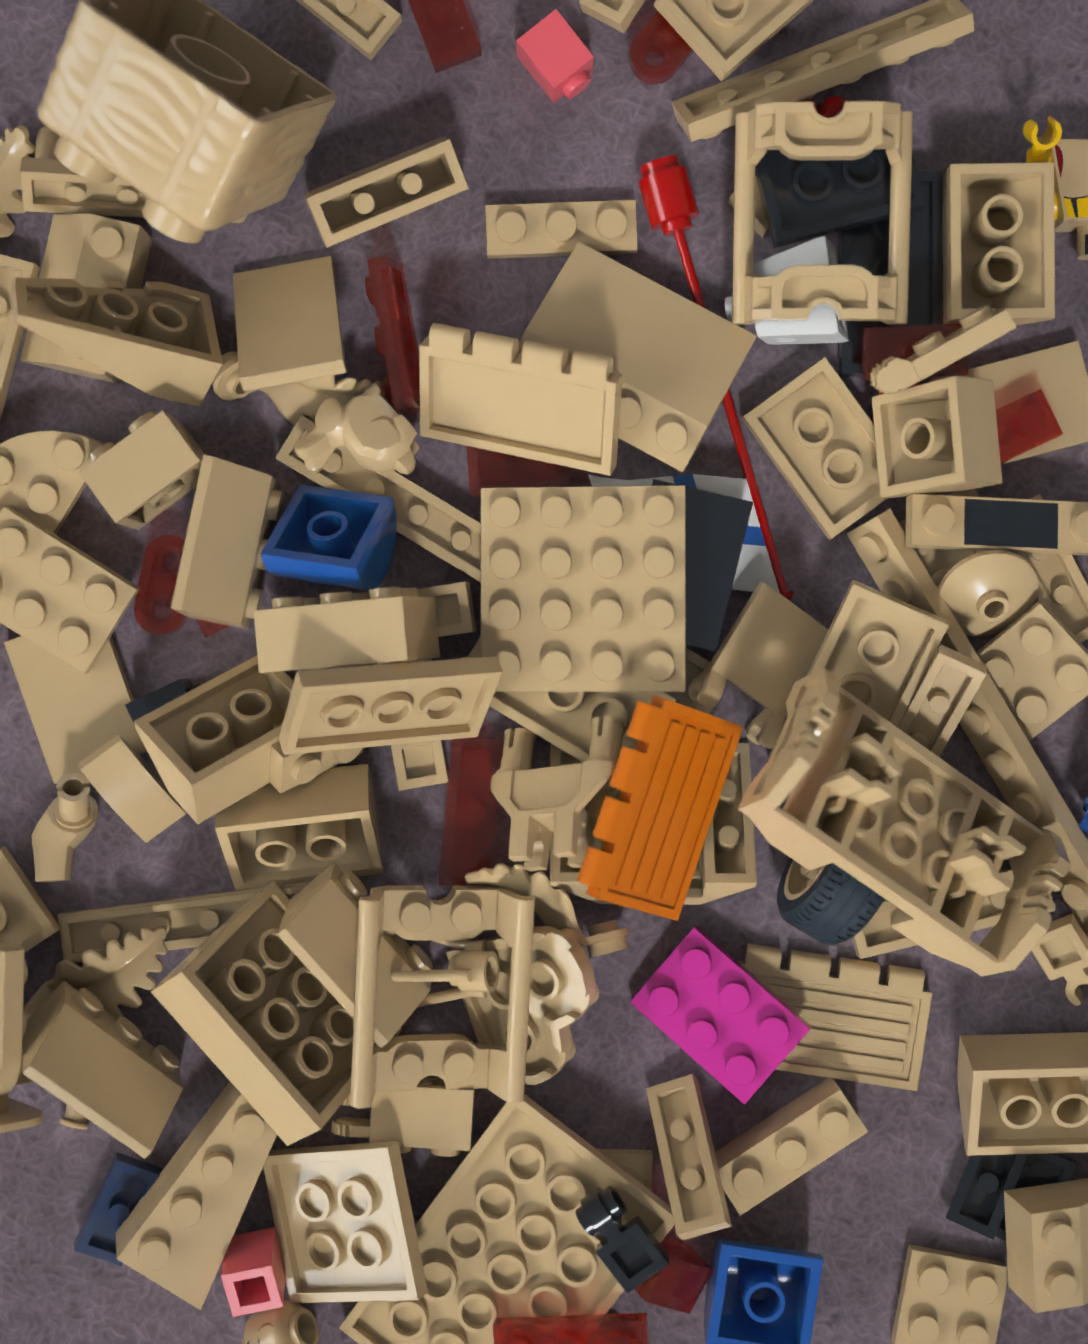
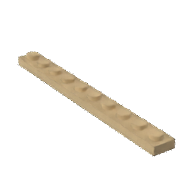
(425, 520)
(988, 718)

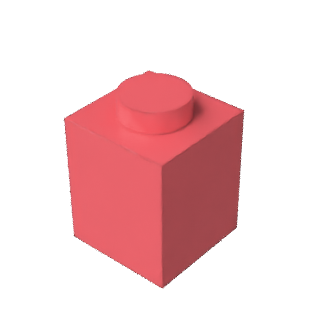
(556, 57)
(253, 1272)

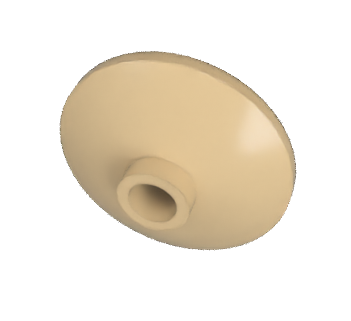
(987, 578)

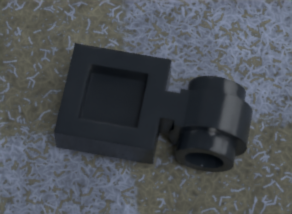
(628, 1249)

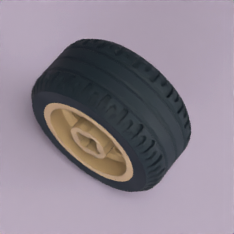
(825, 902)

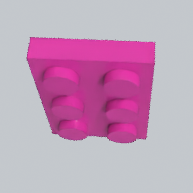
(720, 1014)

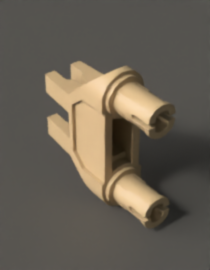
(556, 797)

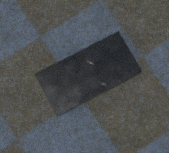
(869, 248)

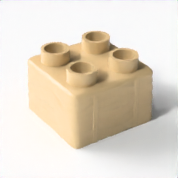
(181, 111)

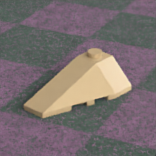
(148, 336)

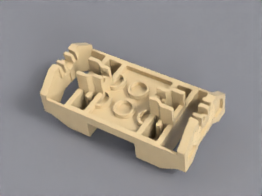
(904, 828)

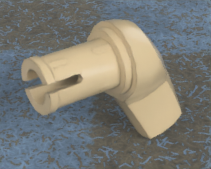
(63, 828)

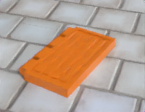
(662, 809)

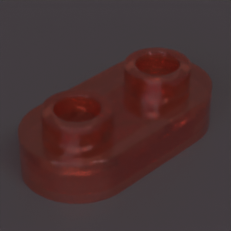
(660, 38)
(158, 584)

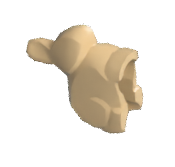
(367, 429)

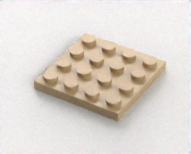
(585, 588)

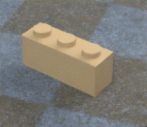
(386, 191)
(787, 1145)

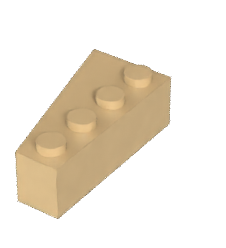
(197, 1201)

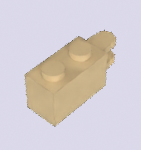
(417, 1119)

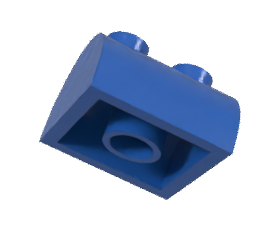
(333, 538)
(760, 1294)

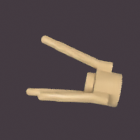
(472, 970)

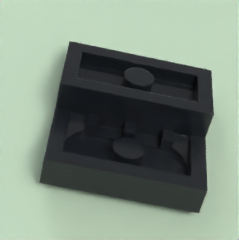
(980, 1193)

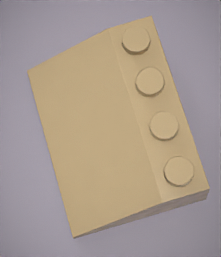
(669, 349)
(265, 1019)

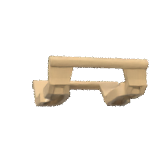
(806, 135)
(449, 1056)

